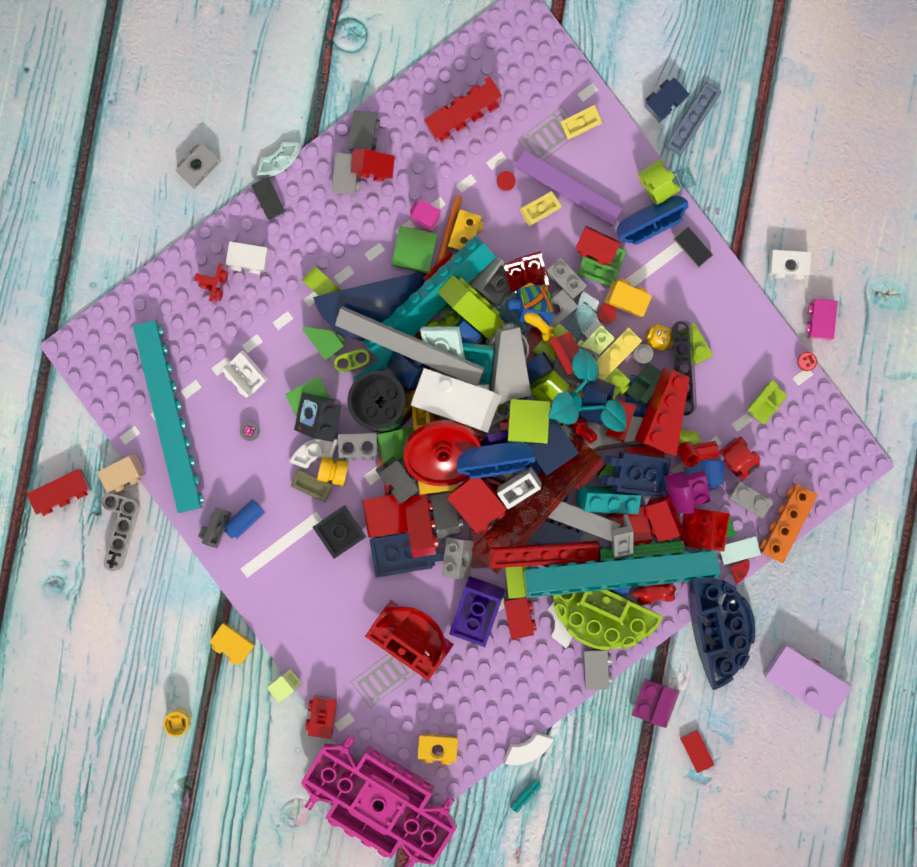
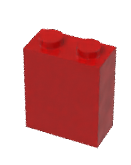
(477, 503)

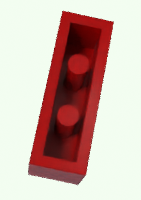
(59, 492)
(420, 526)

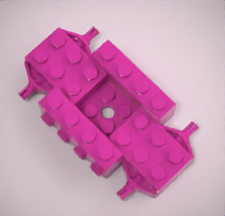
(356, 786)

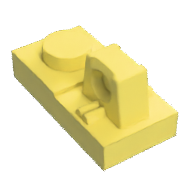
(581, 122)
(540, 208)

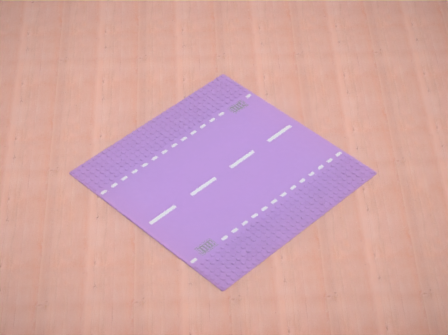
(278, 572)

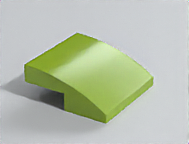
(529, 421)

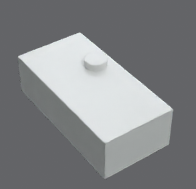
(455, 400)

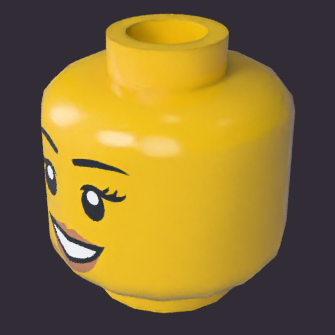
(659, 337)

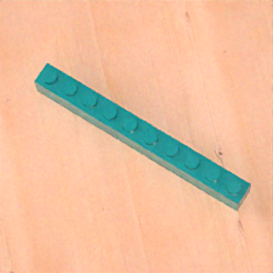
(168, 417)
(620, 574)

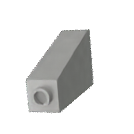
(509, 367)
(604, 443)
(584, 520)

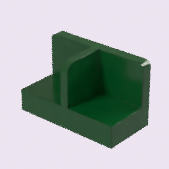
(644, 384)

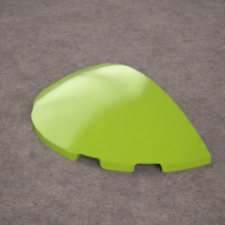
(605, 619)

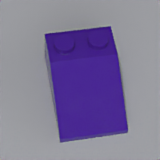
(477, 611)

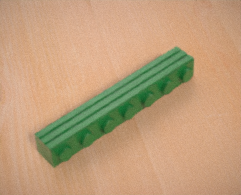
(641, 550)

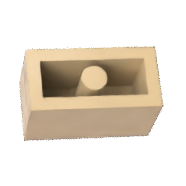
(121, 473)

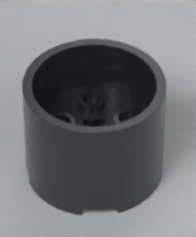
(374, 388)

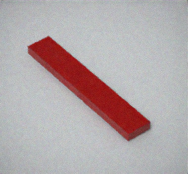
(543, 554)

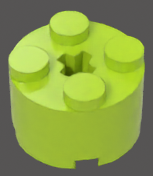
(658, 181)

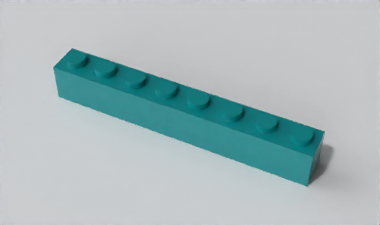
(426, 301)

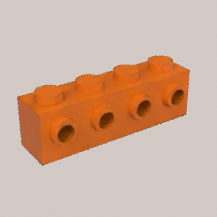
(788, 523)

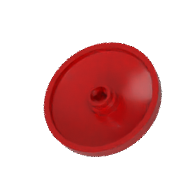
(434, 450)

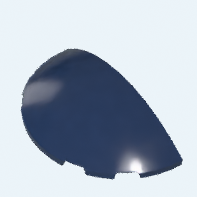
(372, 300)
(721, 628)

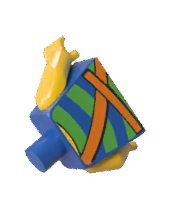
(534, 307)

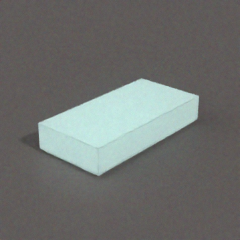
(740, 550)

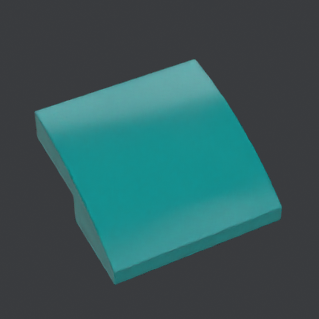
(482, 356)

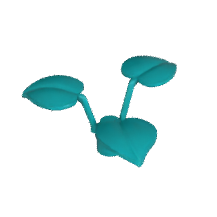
(567, 405)

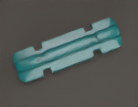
(525, 796)

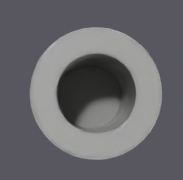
(642, 354)

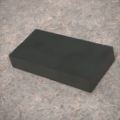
(268, 198)

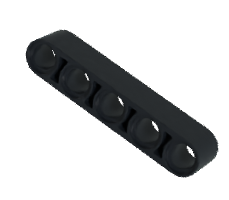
(687, 358)

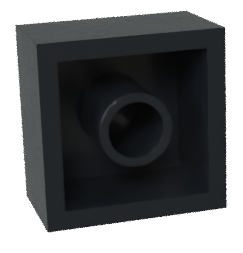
(339, 531)

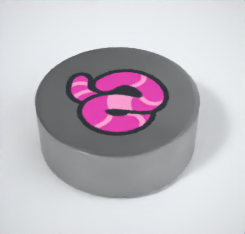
(249, 431)

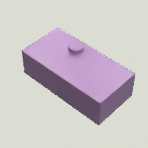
(807, 680)

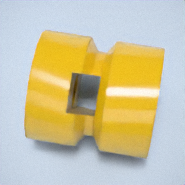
(332, 471)
(177, 722)

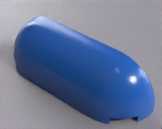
(652, 220)
(495, 459)

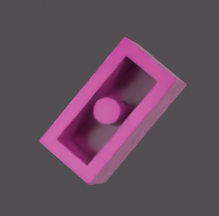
(425, 215)
(822, 319)

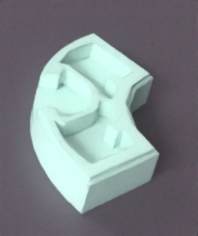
(279, 160)

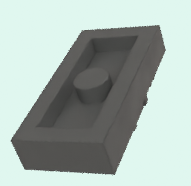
(213, 533)

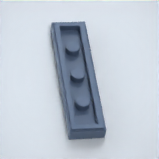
(693, 119)

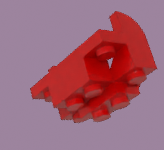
(411, 637)

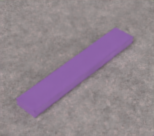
(568, 187)

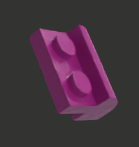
(687, 490)
(655, 703)

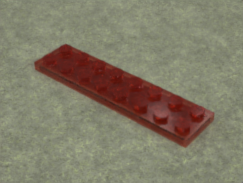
(531, 512)

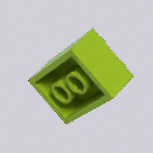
(471, 305)

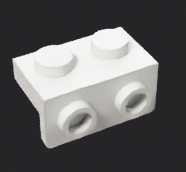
(244, 374)

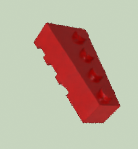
(464, 110)
(665, 413)

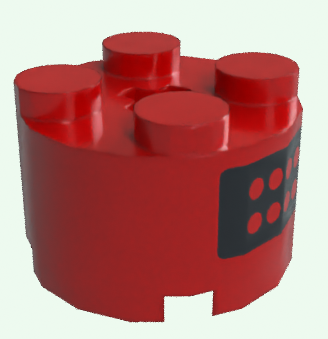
(739, 458)

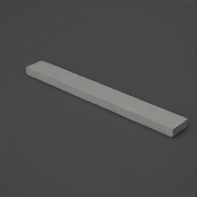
(409, 346)

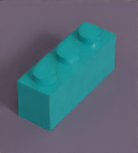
(607, 500)

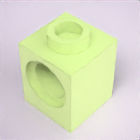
(284, 685)

